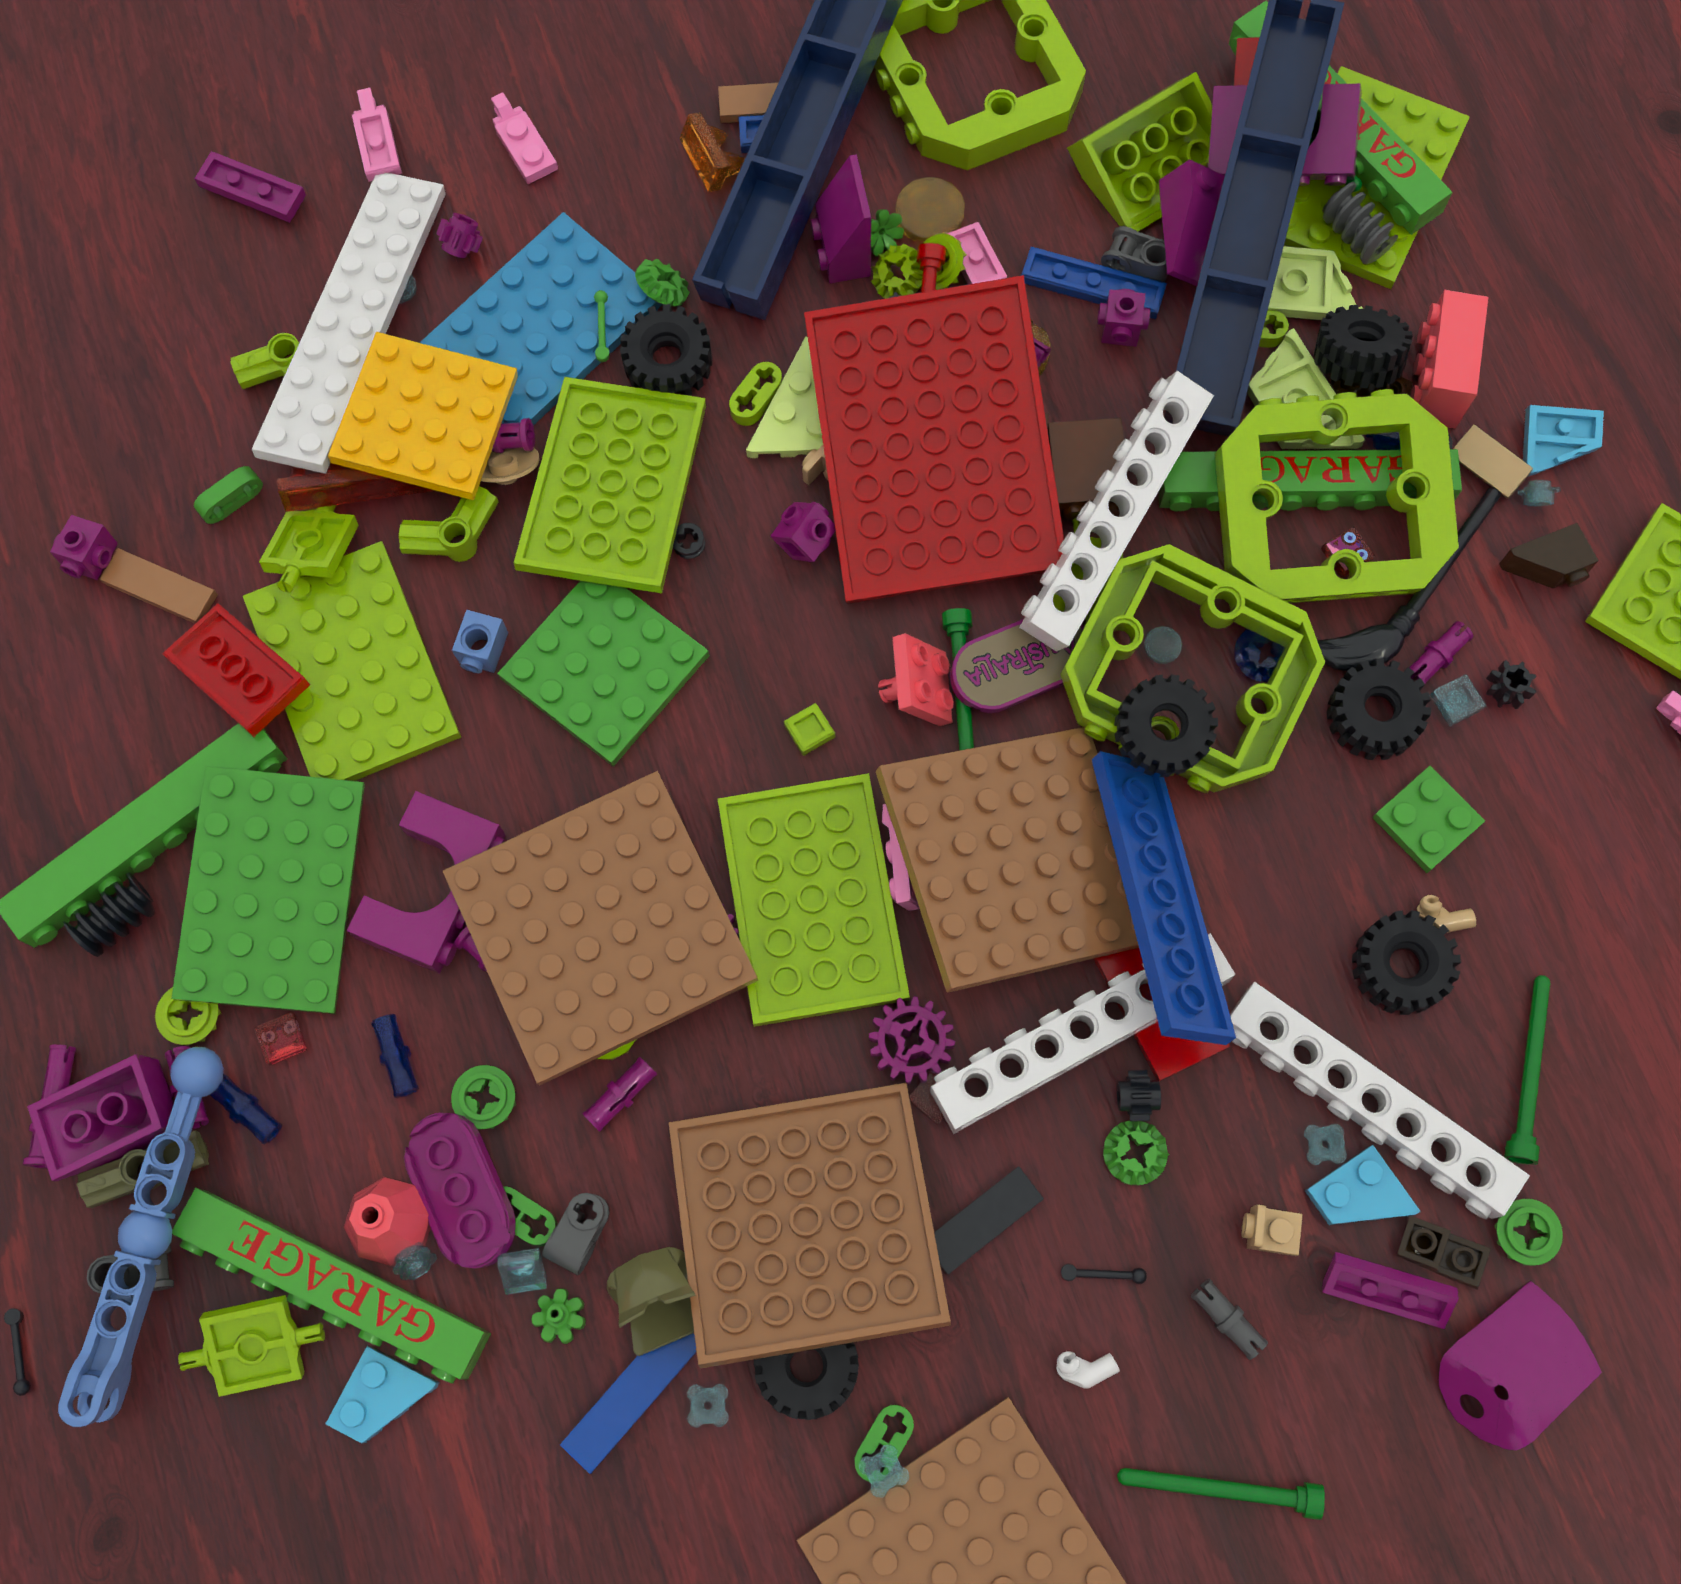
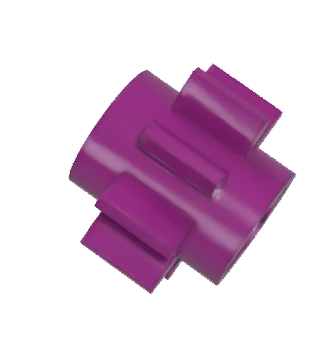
(459, 235)

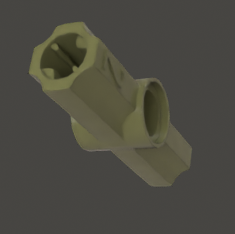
(120, 1176)

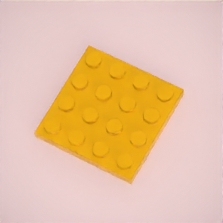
(423, 416)

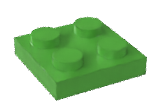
(1428, 819)

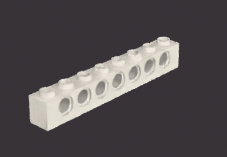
(1186, 404)
(963, 1110)
(1499, 1177)

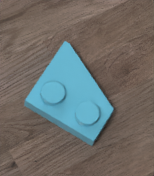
(1559, 435)
(1361, 1191)
(377, 1394)

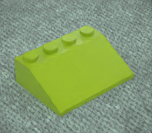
(1141, 147)

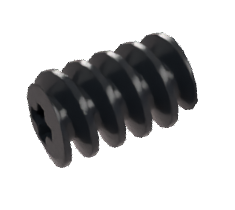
(111, 917)

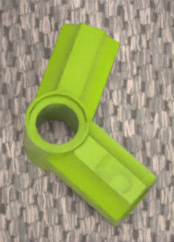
(265, 362)
(435, 536)

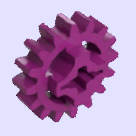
(896, 1030)

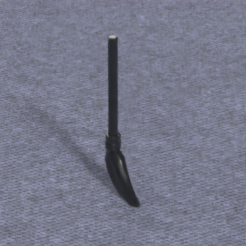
(1387, 639)

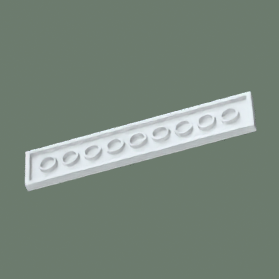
(351, 309)

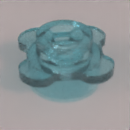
(1539, 493)
(1334, 1136)
(413, 1261)
(717, 1413)
(896, 1473)

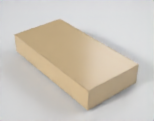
(1492, 461)

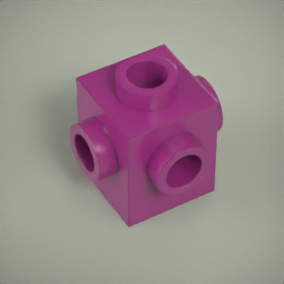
(1123, 317)
(804, 531)
(83, 548)

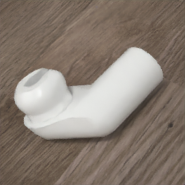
(1085, 1373)

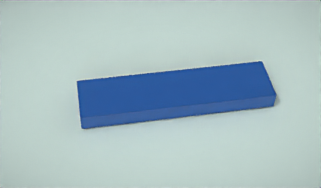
(1087, 279)
(626, 1402)

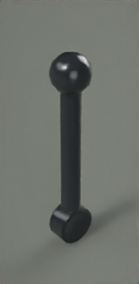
(1070, 1272)
(14, 1318)

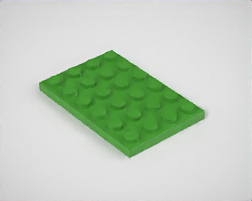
(269, 890)

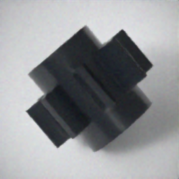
(1514, 674)
(1138, 1095)

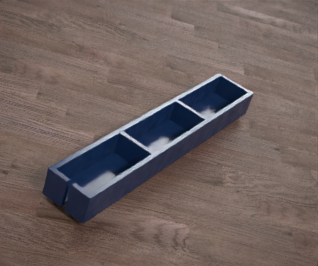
(792, 153)
(1256, 205)

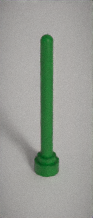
(957, 624)
(1523, 1146)
(1304, 1499)

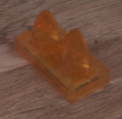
(703, 147)

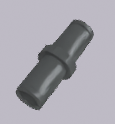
(1229, 1319)

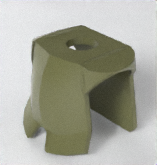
(654, 1298)

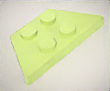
(1310, 284)
(1293, 374)
(792, 418)

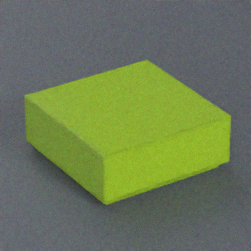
(809, 729)

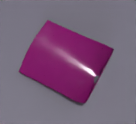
(1531, 1353)

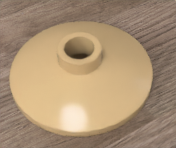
(511, 464)

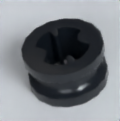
(696, 548)

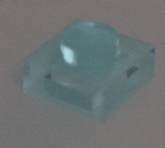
(1458, 700)
(522, 1271)

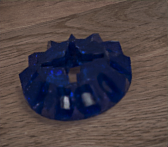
(1248, 655)

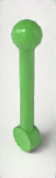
(602, 352)

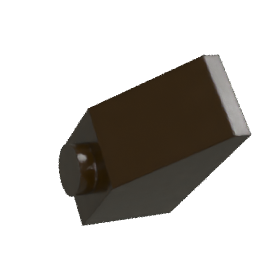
(1553, 558)

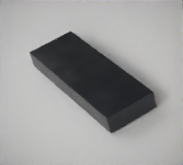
(985, 1219)

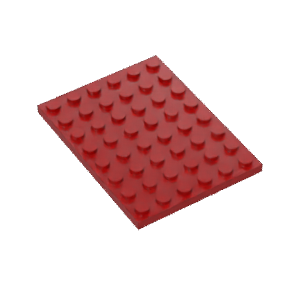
(935, 439)

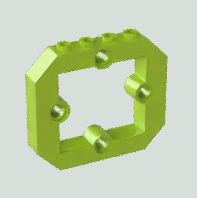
(985, 134)
(1424, 465)
(1250, 607)

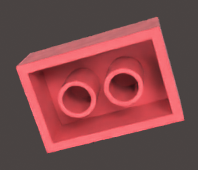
(1450, 356)

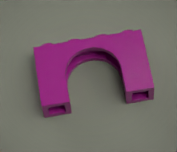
(1328, 157)
(429, 935)

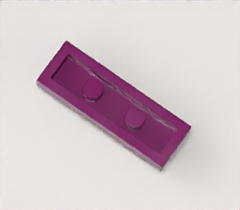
(250, 186)
(1390, 1290)

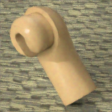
(1453, 921)

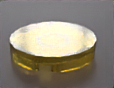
(930, 208)

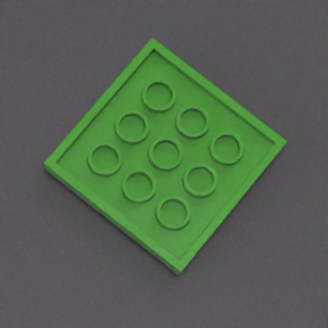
(603, 666)

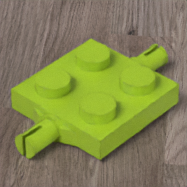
(308, 545)
(251, 1346)

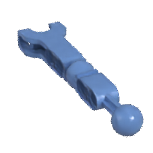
(144, 1235)

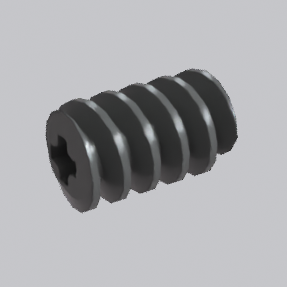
(1358, 225)

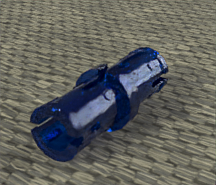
(395, 1056)
(246, 1110)

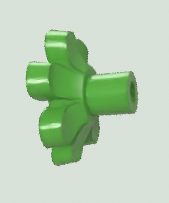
(885, 230)
(566, 1319)

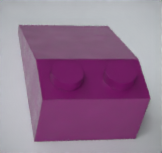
(1188, 211)
(844, 226)
(102, 1116)

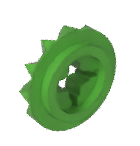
(670, 288)
(474, 1082)
(1131, 1170)
(1542, 1220)

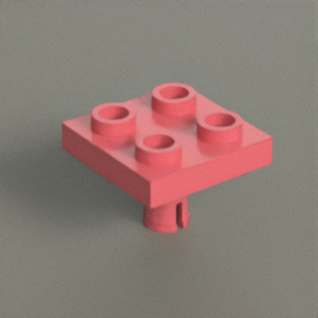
(920, 681)

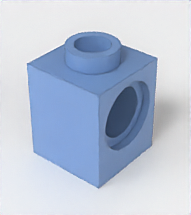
(479, 627)

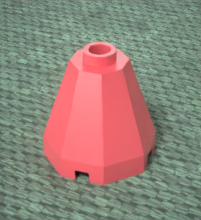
(386, 1220)

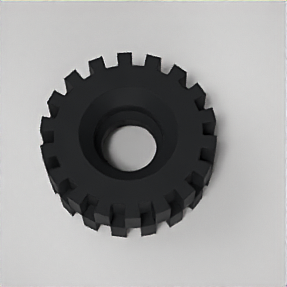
(663, 330)
(1362, 346)
(1360, 728)
(1149, 750)
(1430, 947)
(812, 1398)

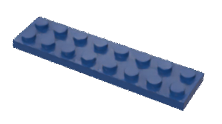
(1163, 903)

